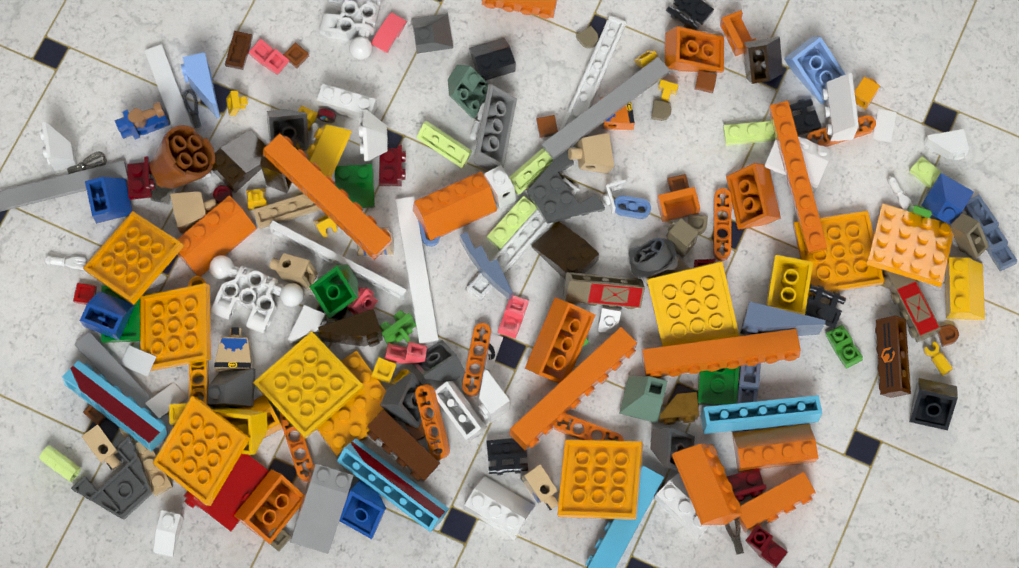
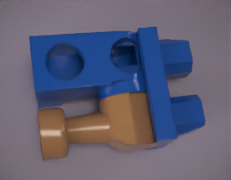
(142, 122)

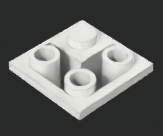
(372, 135)
(57, 148)

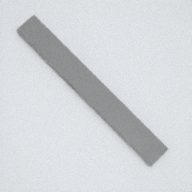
(605, 108)
(58, 186)
(116, 374)

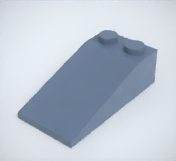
(767, 319)

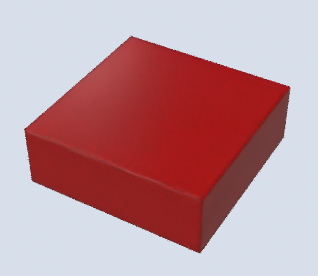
(84, 293)

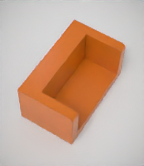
(735, 31)
(678, 204)

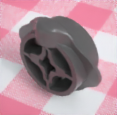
(653, 258)

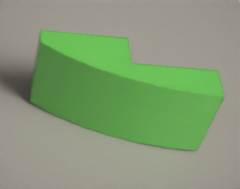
(844, 347)

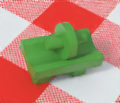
(400, 329)

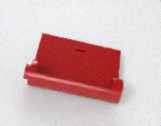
(241, 481)

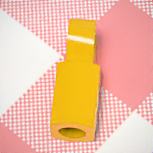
(938, 359)

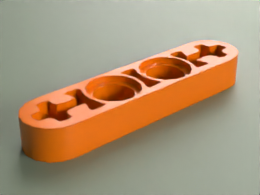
(863, 131)
(722, 224)
(476, 359)
(435, 421)
(588, 429)
(294, 446)

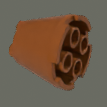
(182, 158)

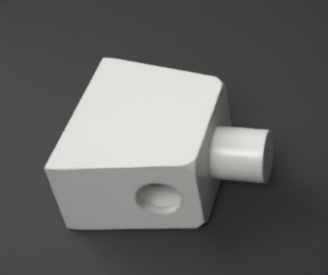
(500, 185)

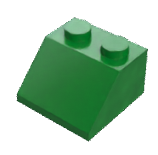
(357, 183)
(336, 289)

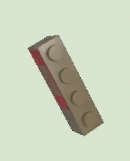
(603, 290)
(912, 306)

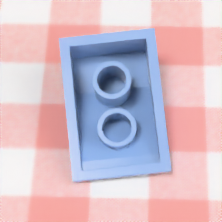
(814, 66)
(198, 74)

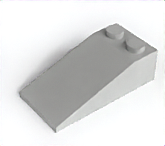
(321, 508)

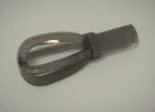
(193, 113)
(83, 164)
(736, 538)

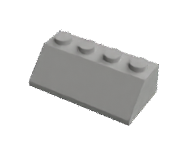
(495, 128)

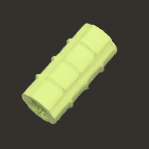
(60, 463)

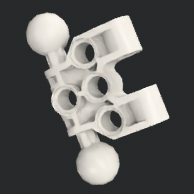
(333, 25)
(259, 319)

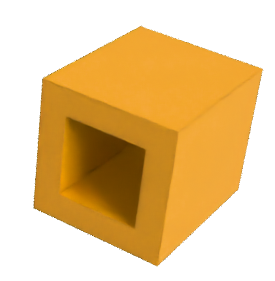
(866, 92)

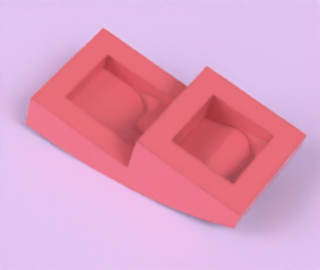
(388, 32)
(268, 57)
(513, 316)
(411, 354)

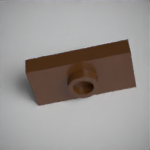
(238, 50)

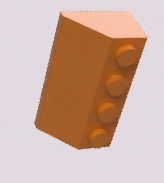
(455, 206)
(215, 235)
(560, 340)
(775, 447)
(707, 484)

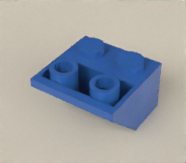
(108, 198)
(107, 315)

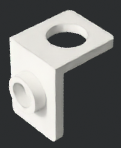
(611, 188)
(609, 319)

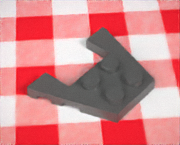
(555, 199)
(125, 489)

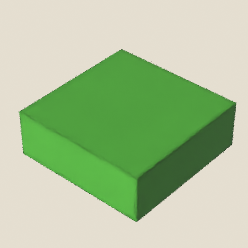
(920, 211)

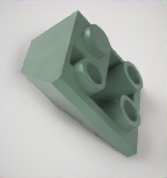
(467, 89)
(643, 397)

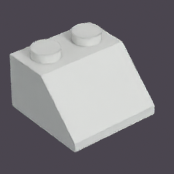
(492, 399)

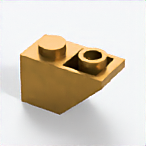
(681, 408)

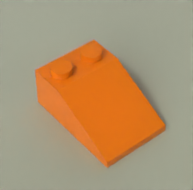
(694, 51)

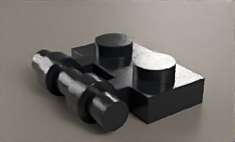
(696, 9)
(806, 121)
(823, 311)
(503, 450)

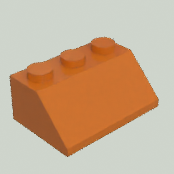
(753, 196)
(270, 506)

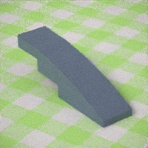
(998, 248)
(490, 270)
(748, 384)

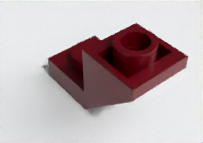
(765, 547)

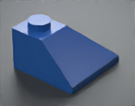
(947, 199)
(363, 509)

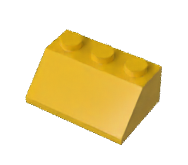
(328, 148)
(789, 284)
(964, 289)
(248, 421)

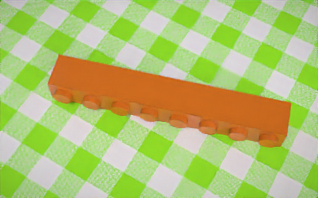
(797, 177)
(327, 196)
(721, 353)
(573, 388)

